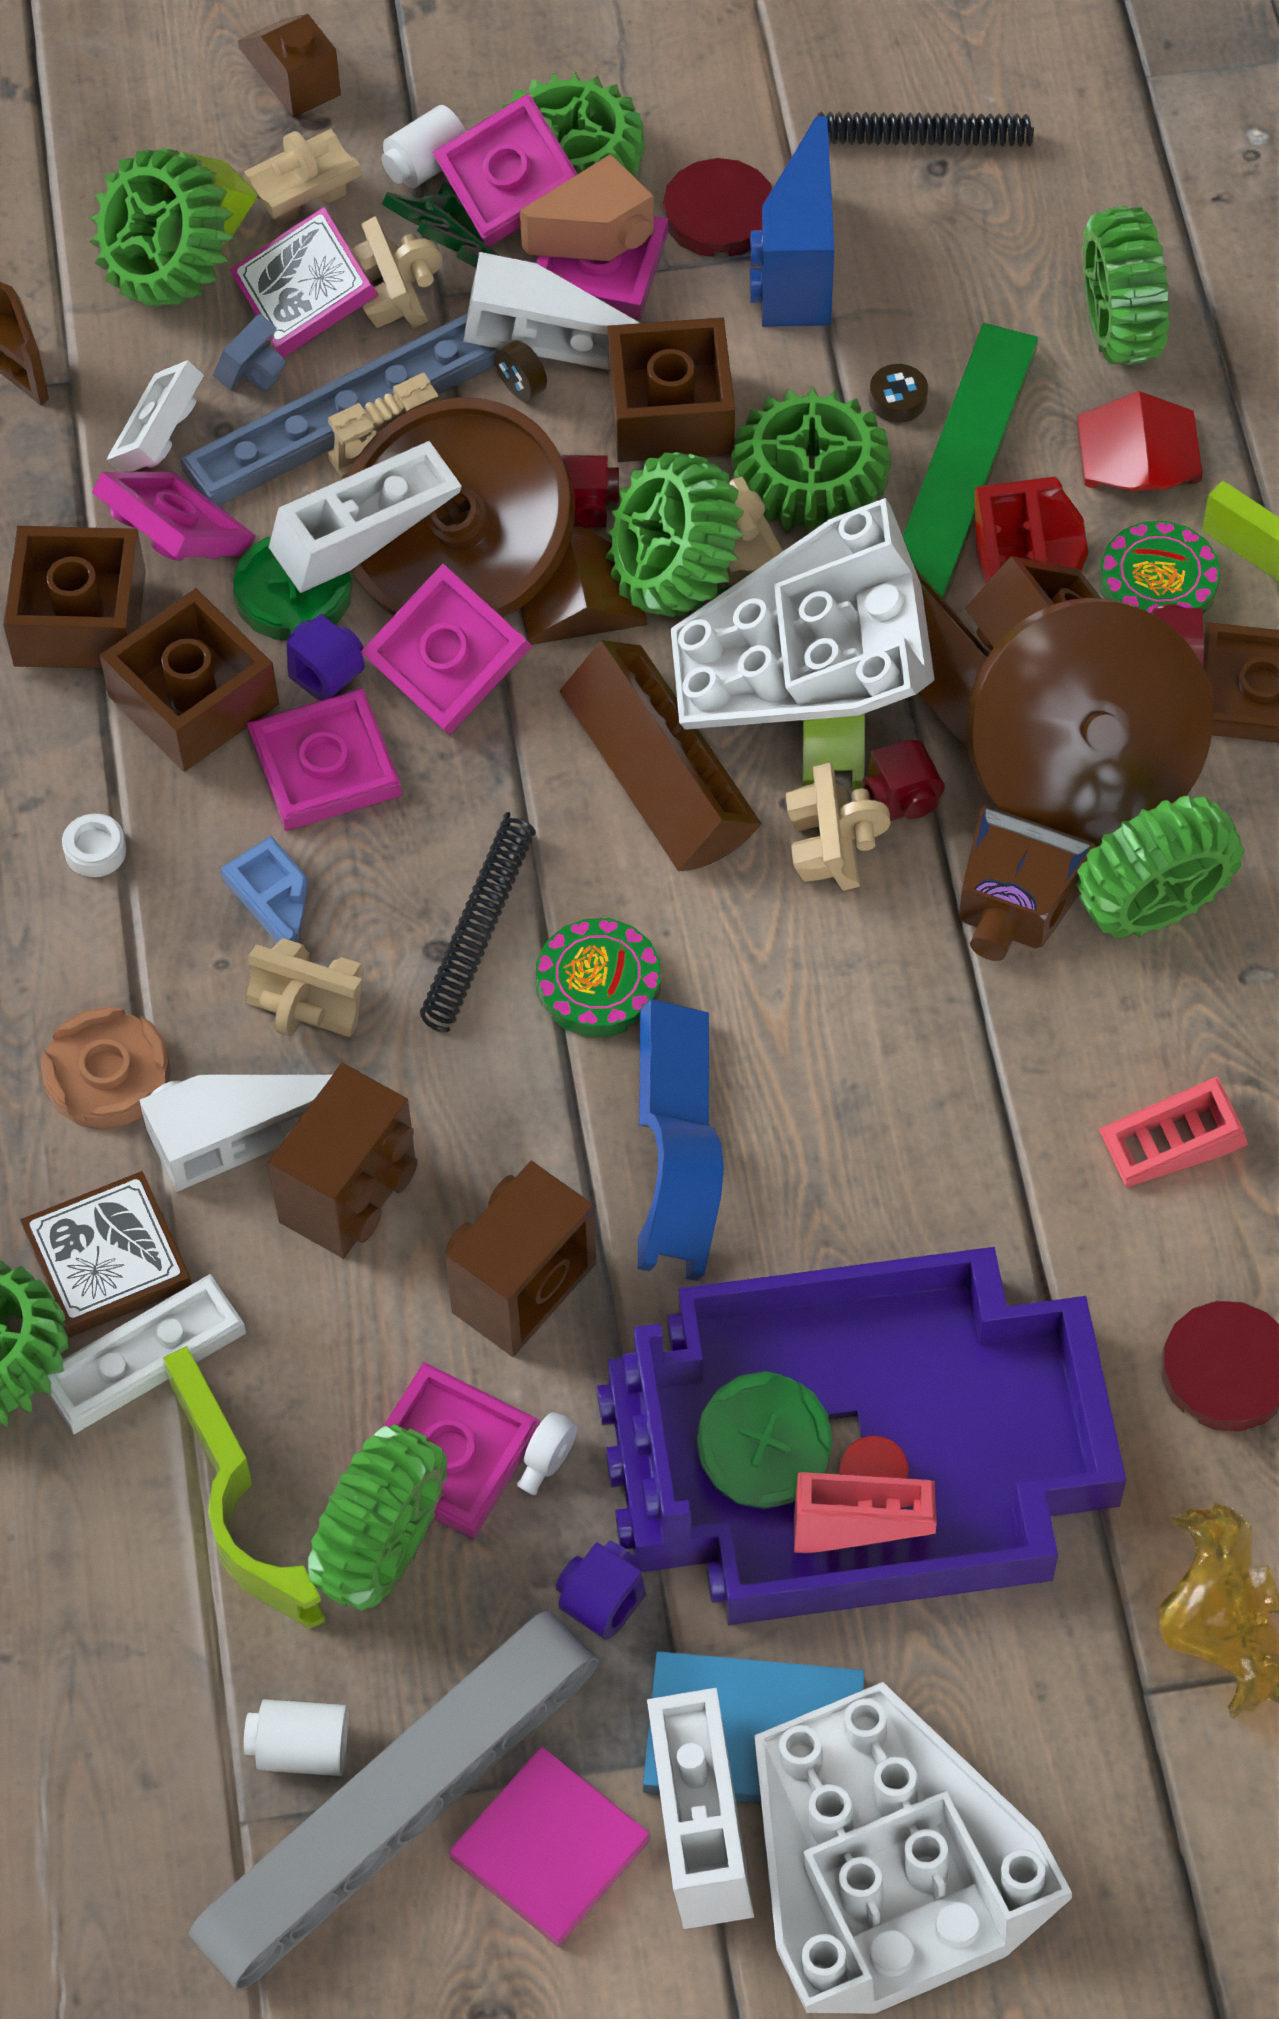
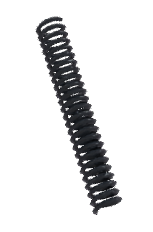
(891, 125)
(467, 914)

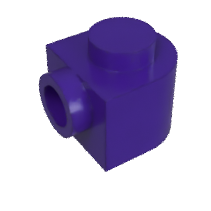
(323, 657)
(601, 1588)

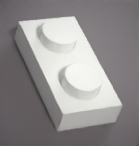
(159, 410)

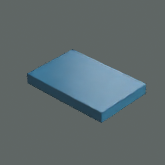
(751, 1700)

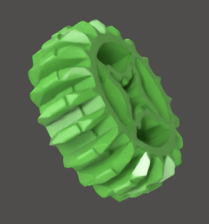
(590, 121)
(176, 233)
(1126, 285)
(847, 453)
(674, 534)
(1159, 866)
(34, 1352)
(377, 1517)

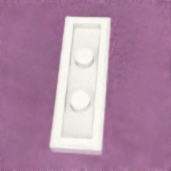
(130, 1357)

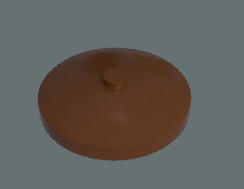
(503, 526)
(1088, 717)

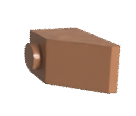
(590, 215)

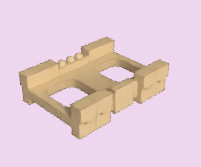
(357, 422)

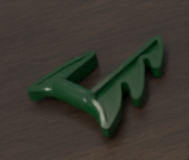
(442, 220)

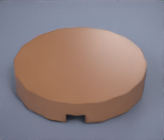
(104, 1067)

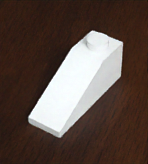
(539, 308)
(359, 515)
(223, 1120)
(699, 1809)

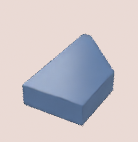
(270, 888)

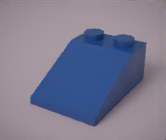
(797, 239)

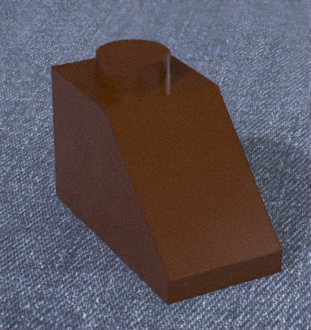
(295, 62)

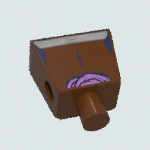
(1018, 882)

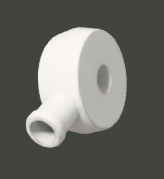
(547, 1450)

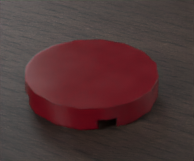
(715, 206)
(1224, 1365)

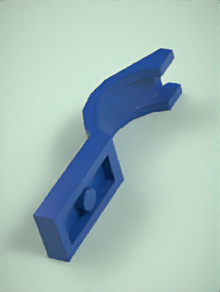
(689, 1150)

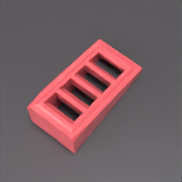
(1184, 1105)
(860, 1510)

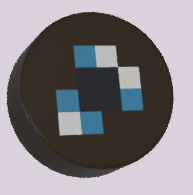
(521, 370)
(898, 393)

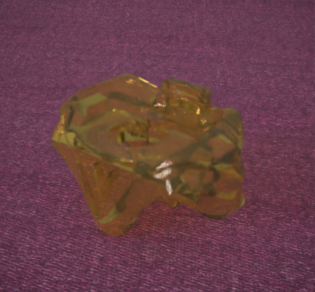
(1224, 1606)

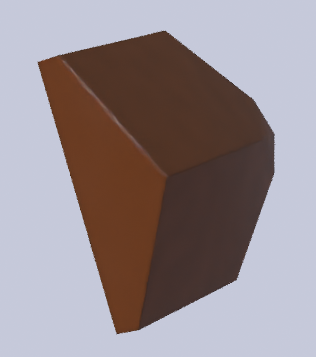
(18, 348)
(580, 596)

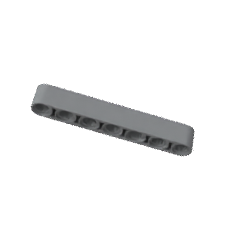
(392, 1800)

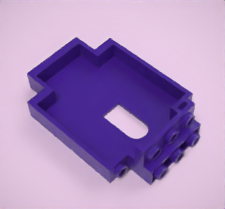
(923, 1352)

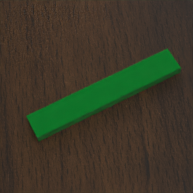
(967, 452)

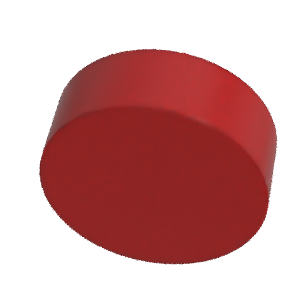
(875, 1458)

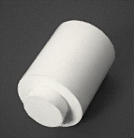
(409, 151)
(298, 1737)

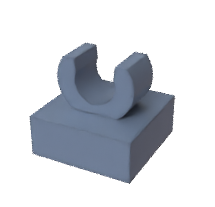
(251, 356)

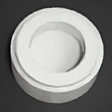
(94, 845)

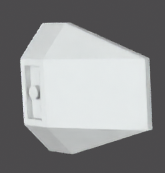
(810, 632)
(891, 1857)

